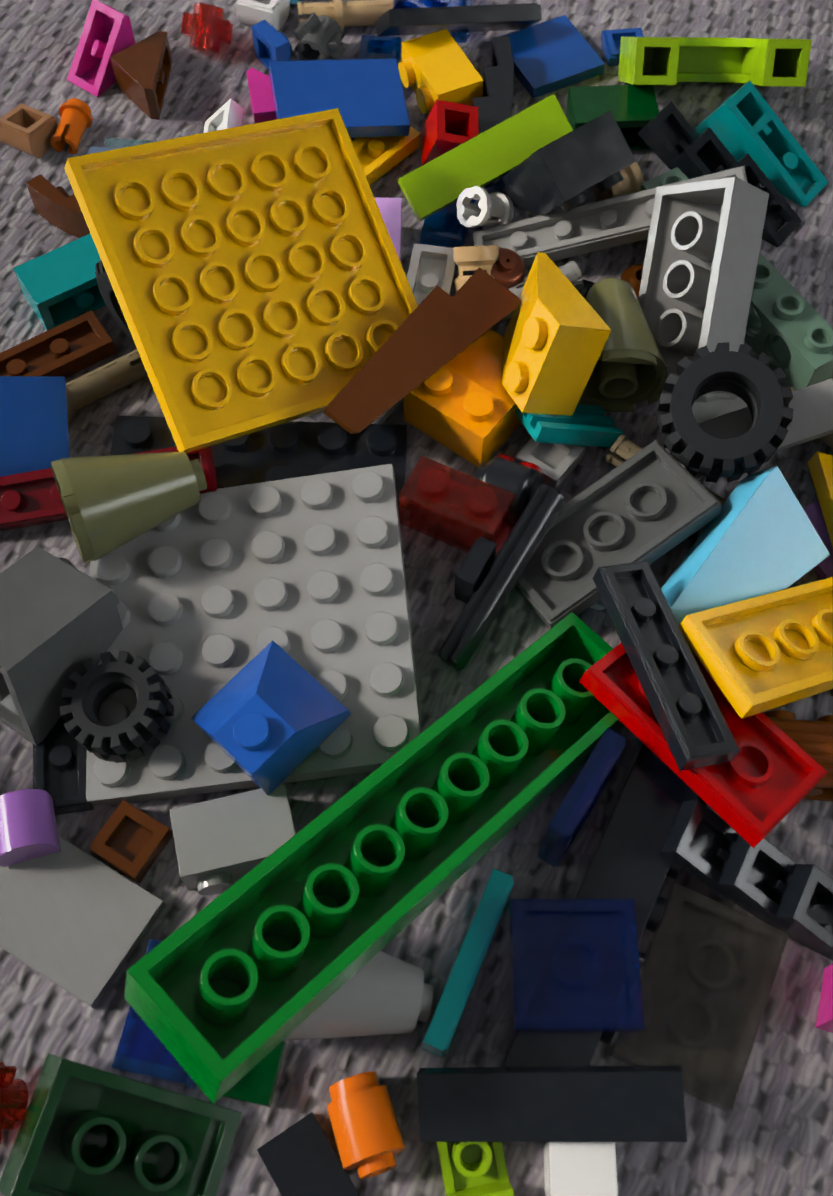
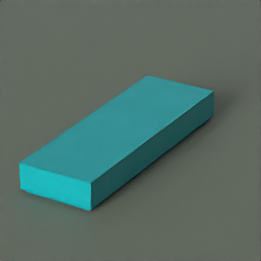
(468, 964)

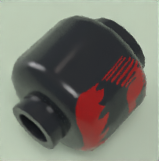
(515, 477)

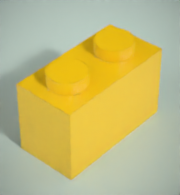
(438, 71)

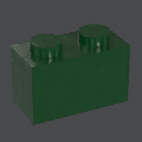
(630, 105)

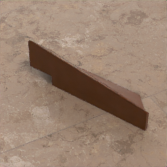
(420, 347)

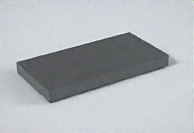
(619, 519)

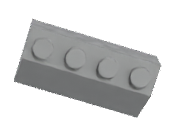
(701, 265)

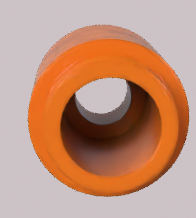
(364, 1125)

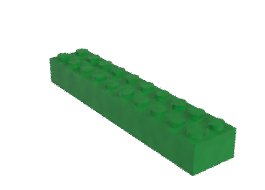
(369, 864)

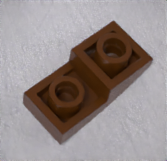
(57, 206)

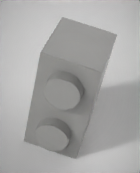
(229, 836)

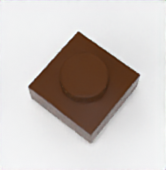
(130, 841)

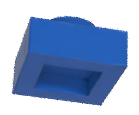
(270, 44)

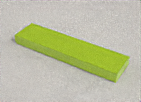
(483, 157)

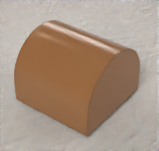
(27, 130)

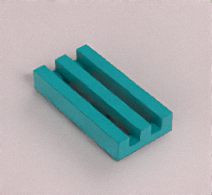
(583, 428)

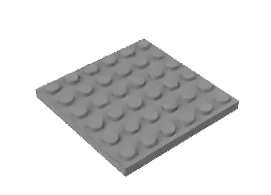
(255, 564)

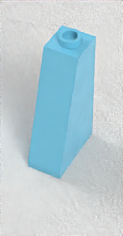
(748, 550)

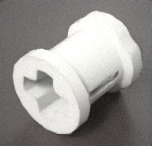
(489, 205)

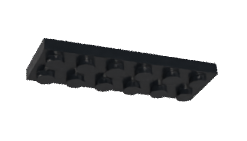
(279, 451)

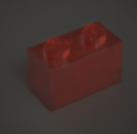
(453, 505)

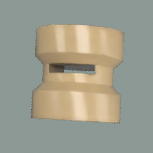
(471, 258)

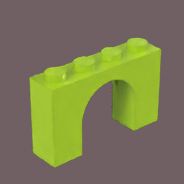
(714, 60)

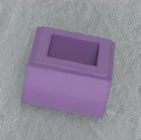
(27, 826)

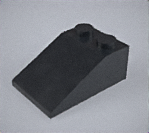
(568, 168)

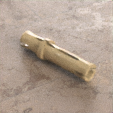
(347, 13)

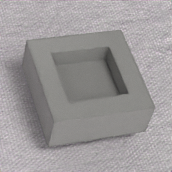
(554, 459)

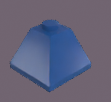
(270, 717)

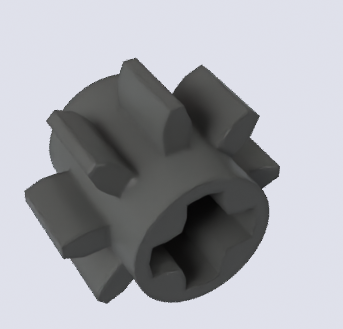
(319, 38)

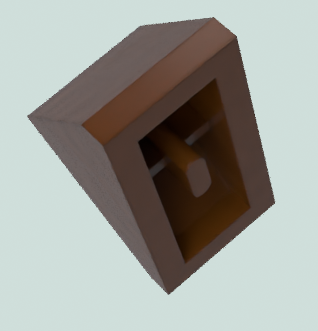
(144, 72)

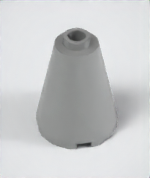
(378, 1000)

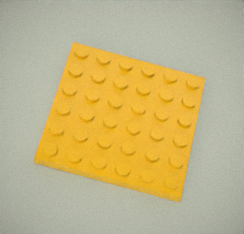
(245, 269)

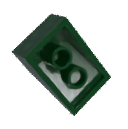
(116, 1138)

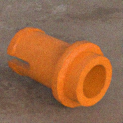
(74, 118)

